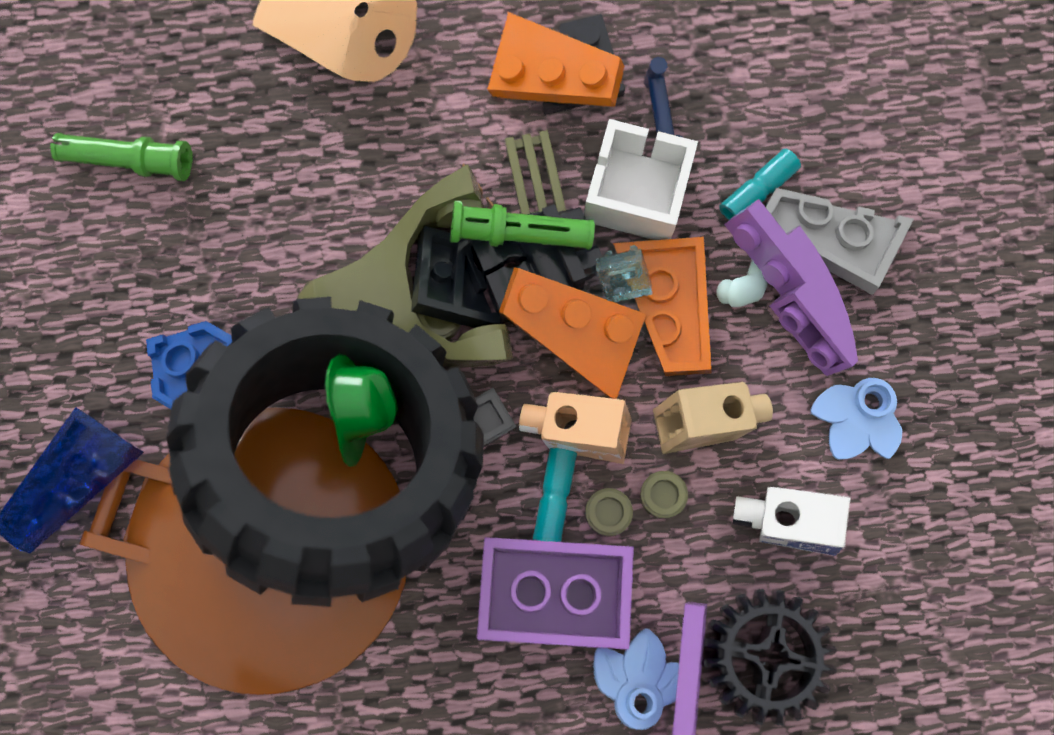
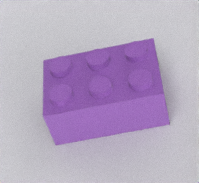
(556, 593)

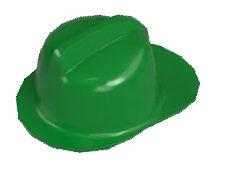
(358, 404)

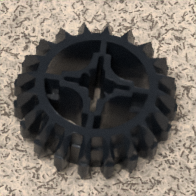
(811, 664)

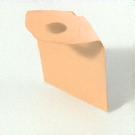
(339, 38)

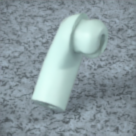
(743, 289)

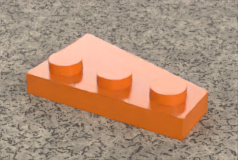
(552, 67)
(679, 303)
(577, 327)

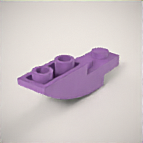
(808, 297)

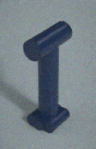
(655, 82)

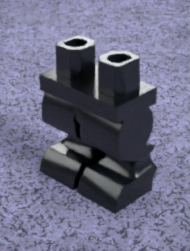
(549, 261)

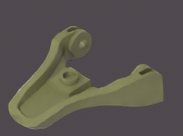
(386, 281)

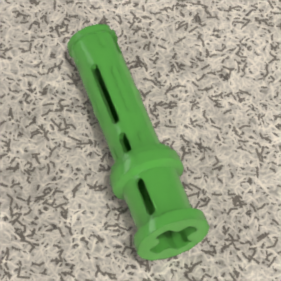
(141, 155)
(497, 225)

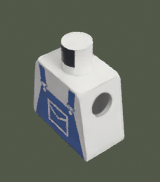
(818, 518)

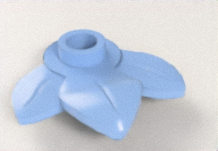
(854, 424)
(637, 672)

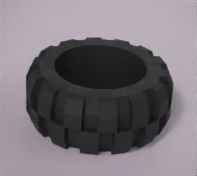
(301, 552)

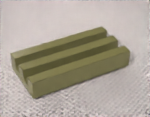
(528, 144)

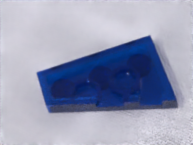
(64, 479)

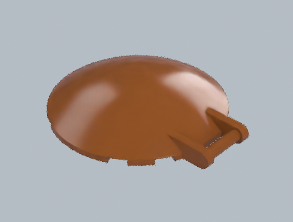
(215, 623)

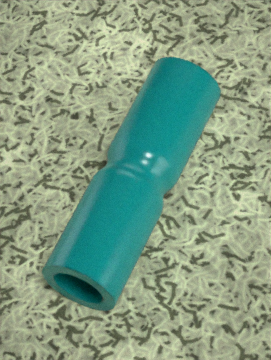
(764, 182)
(556, 489)

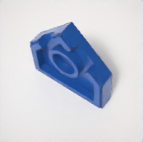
(175, 355)

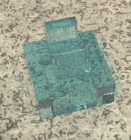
(624, 275)

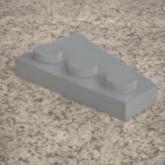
(849, 241)

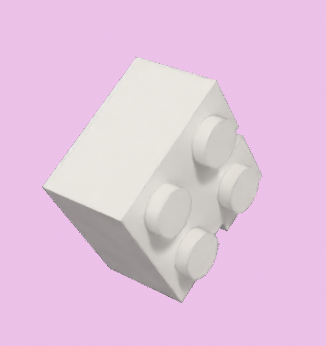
(639, 191)

